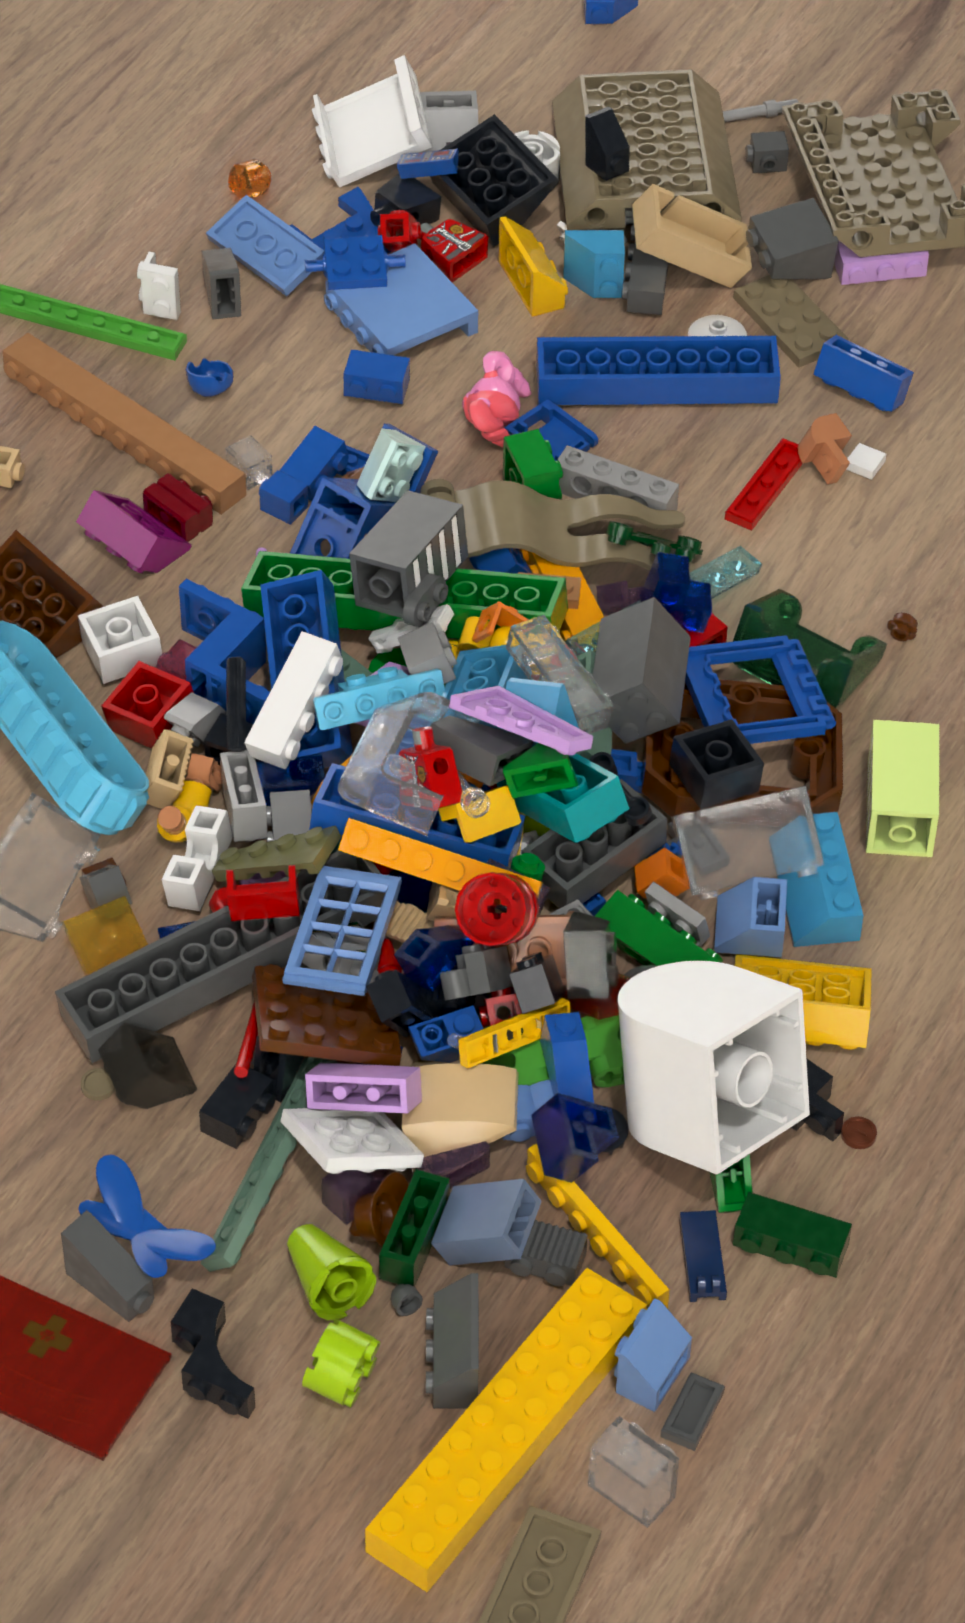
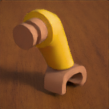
(201, 778)

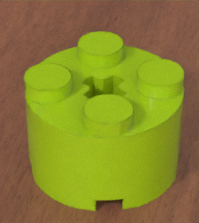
(341, 1362)

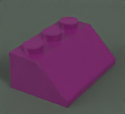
(131, 532)

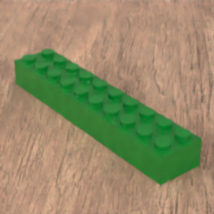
(467, 591)

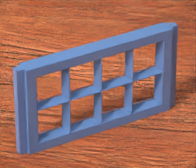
(327, 979)

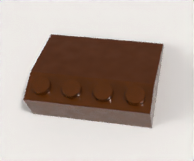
(41, 596)

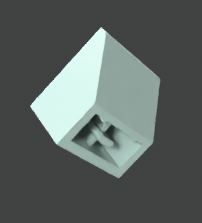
(390, 466)

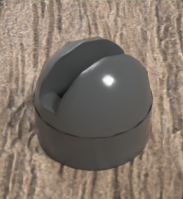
(406, 1299)

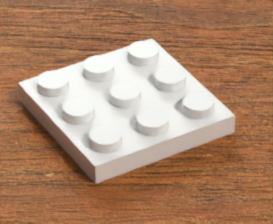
(352, 1140)

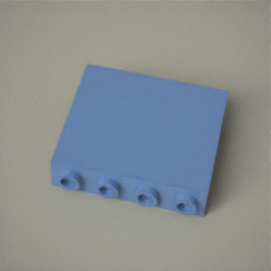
(408, 311)

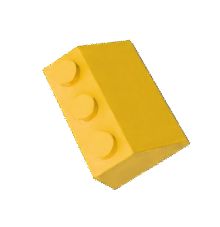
(530, 269)

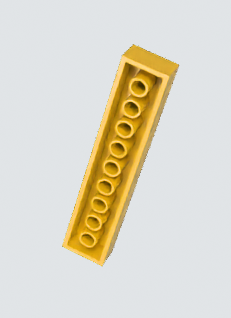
(503, 1431)

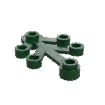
(685, 545)

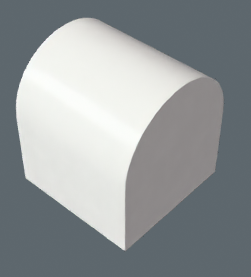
(711, 1060)

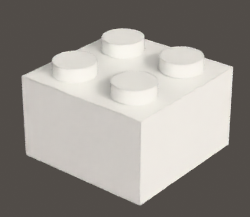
(119, 638)

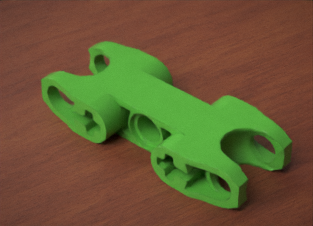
(603, 1048)

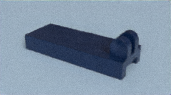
(702, 1255)

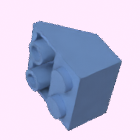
(752, 918)
(651, 1356)

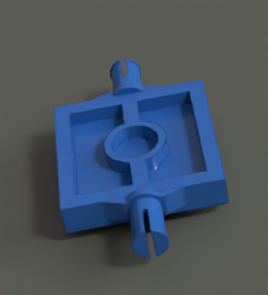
(355, 262)

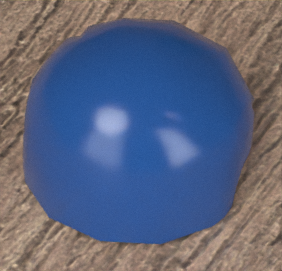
(209, 377)

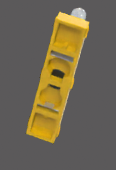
(504, 1035)

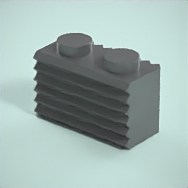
(551, 1254)

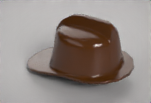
(378, 1209)

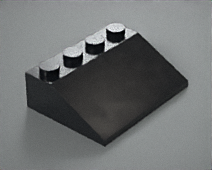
(495, 178)

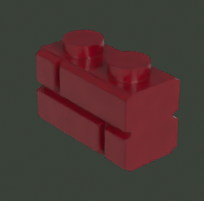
(178, 506)

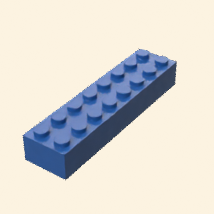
(658, 370)

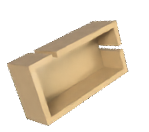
(691, 236)

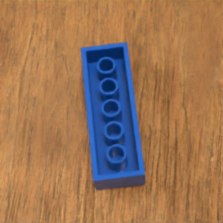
(307, 606)
(332, 810)

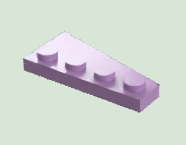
(521, 717)

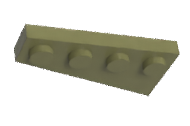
(304, 850)

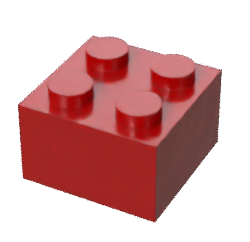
(141, 701)

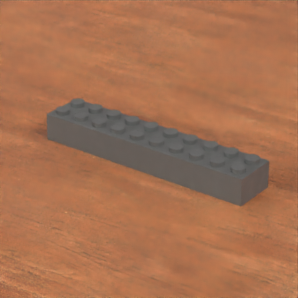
(195, 965)

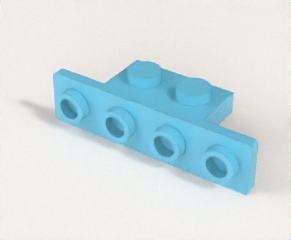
(363, 694)

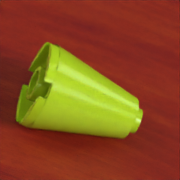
(330, 1272)

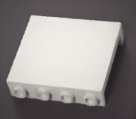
(372, 126)

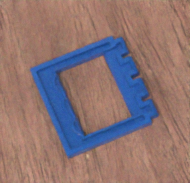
(795, 673)

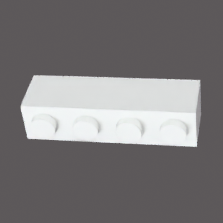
(290, 704)

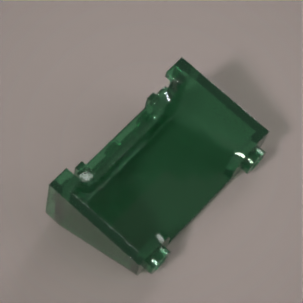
(834, 666)

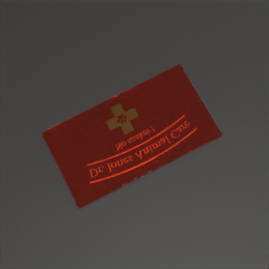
(70, 1370)

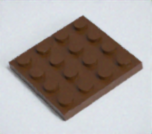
(320, 1022)

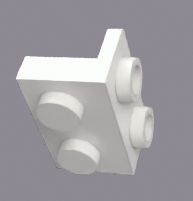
(159, 288)

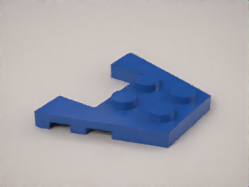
(358, 224)

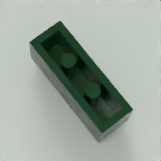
(413, 1228)
(792, 1235)

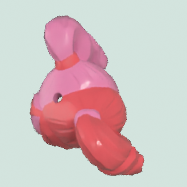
(495, 397)

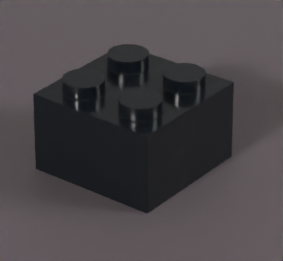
(716, 764)

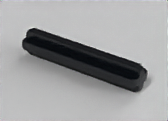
(236, 703)

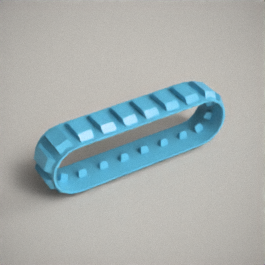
(66, 737)

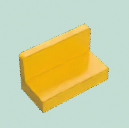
(500, 816)

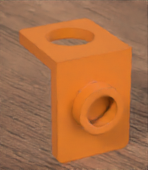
(497, 614)

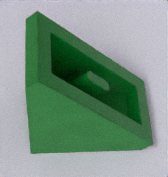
(539, 771)
(732, 1185)

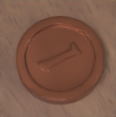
(858, 1132)

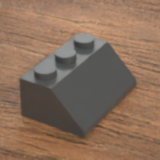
(454, 1344)

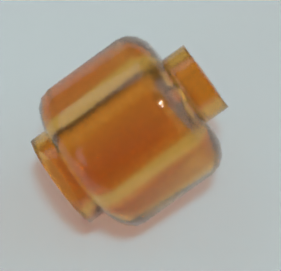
(249, 178)

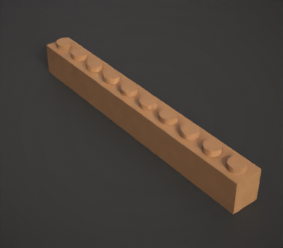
(123, 421)

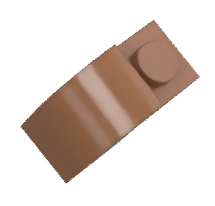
(824, 447)

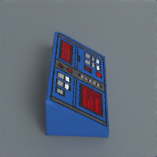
(428, 163)

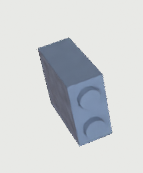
(486, 1222)

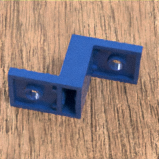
(345, 514)
(226, 633)

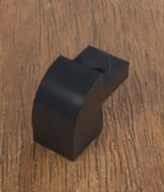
(824, 1117)

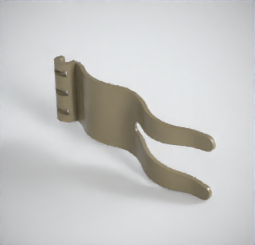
(520, 518)

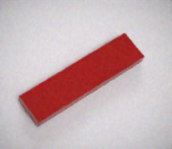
(765, 485)

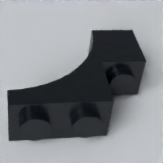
(205, 1374)

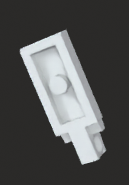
(387, 638)

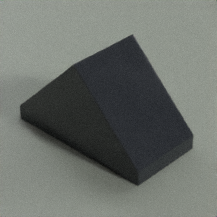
(279, 1067)

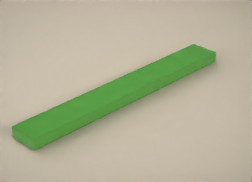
(91, 323)

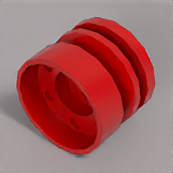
(477, 905)

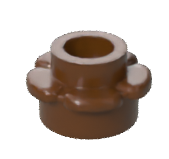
(903, 627)

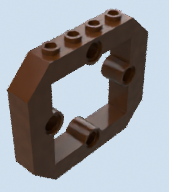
(813, 757)

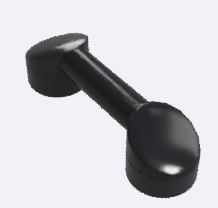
(639, 807)

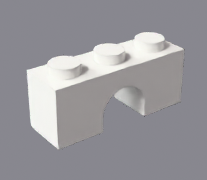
(191, 876)

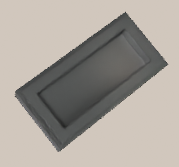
(692, 1411)

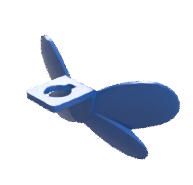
(125, 1218)

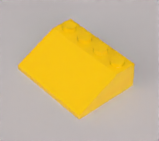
(833, 997)

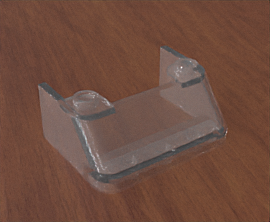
(383, 780)

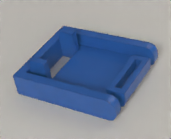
(559, 429)

